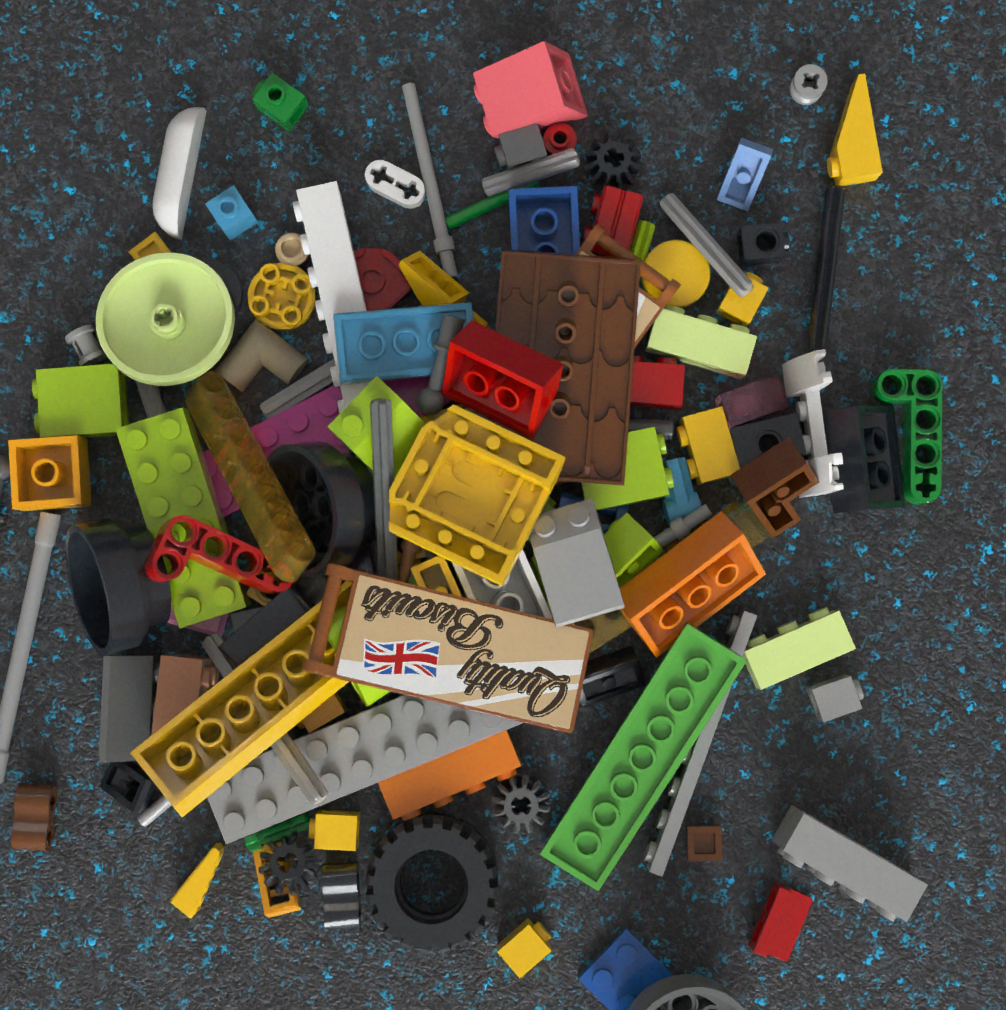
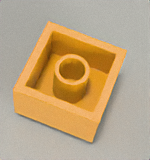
(49, 473)

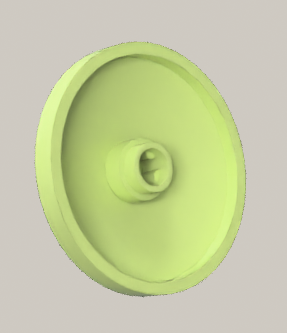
(165, 319)

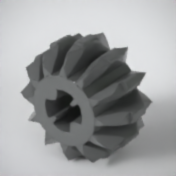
(521, 815)

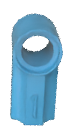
(682, 497)

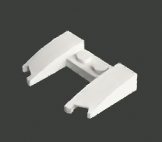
(805, 379)

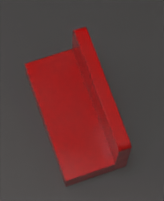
(780, 922)

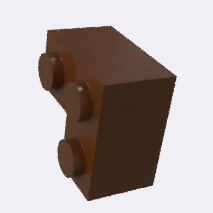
(772, 483)

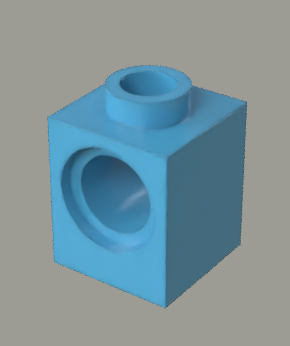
(231, 212)

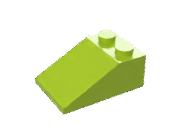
(354, 424)

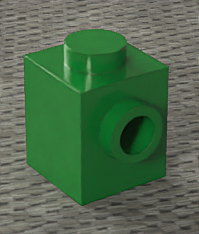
(279, 101)

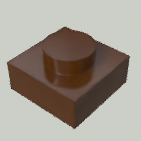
(704, 842)

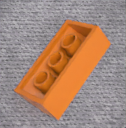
(690, 582)

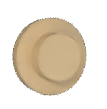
(290, 250)

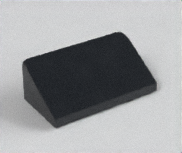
(611, 676)

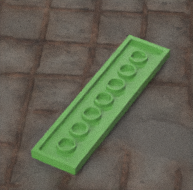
(643, 756)

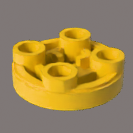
(682, 263)
(281, 296)

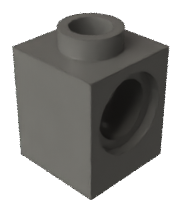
(520, 146)

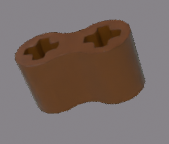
(34, 817)

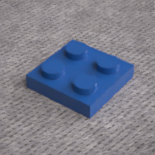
(622, 971)

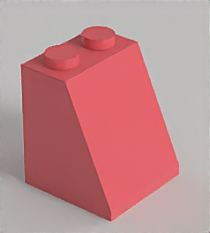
(529, 89)

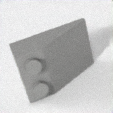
(575, 563)

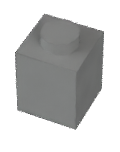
(835, 697)

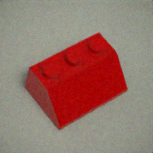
(501, 378)

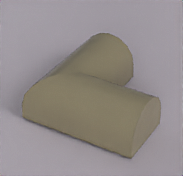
(261, 348)

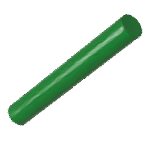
(482, 207)

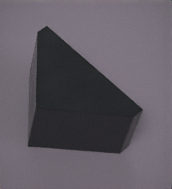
(129, 785)

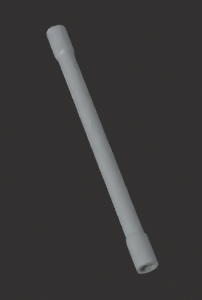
(44, 542)

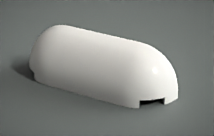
(178, 170)

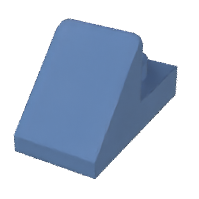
(744, 174)

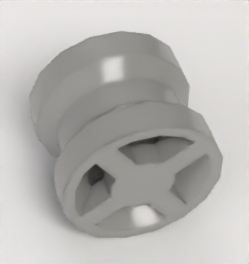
(802, 90)

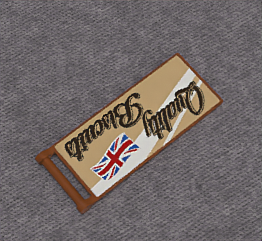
(452, 650)

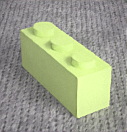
(701, 342)
(797, 647)

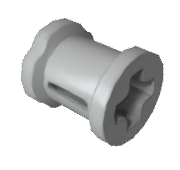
(86, 345)

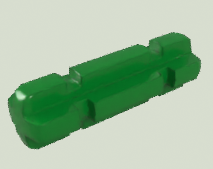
(273, 833)

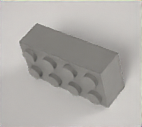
(856, 868)

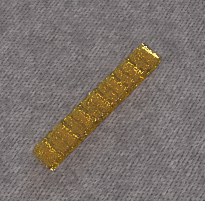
(250, 477)

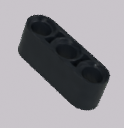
(266, 624)

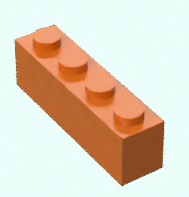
(450, 774)

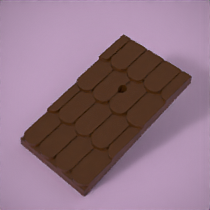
(594, 393)

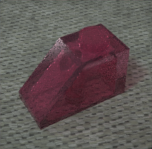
(752, 401)

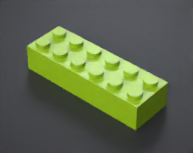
(172, 482)

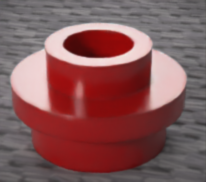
(559, 128)

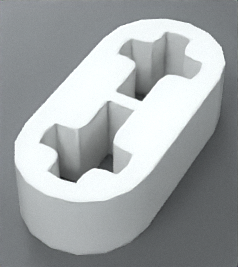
(399, 177)

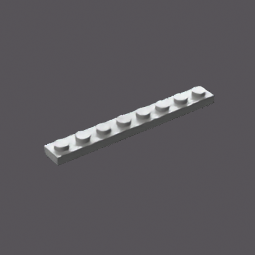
(682, 787)

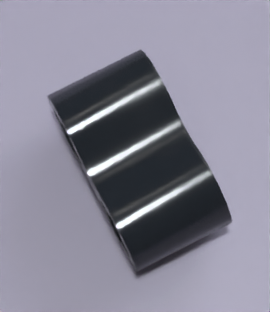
(341, 895)

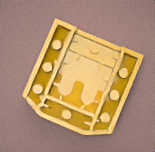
(472, 492)

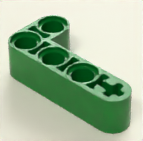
(913, 435)

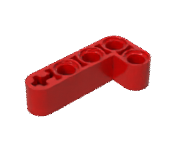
(223, 562)

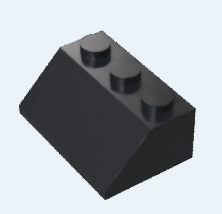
(870, 458)

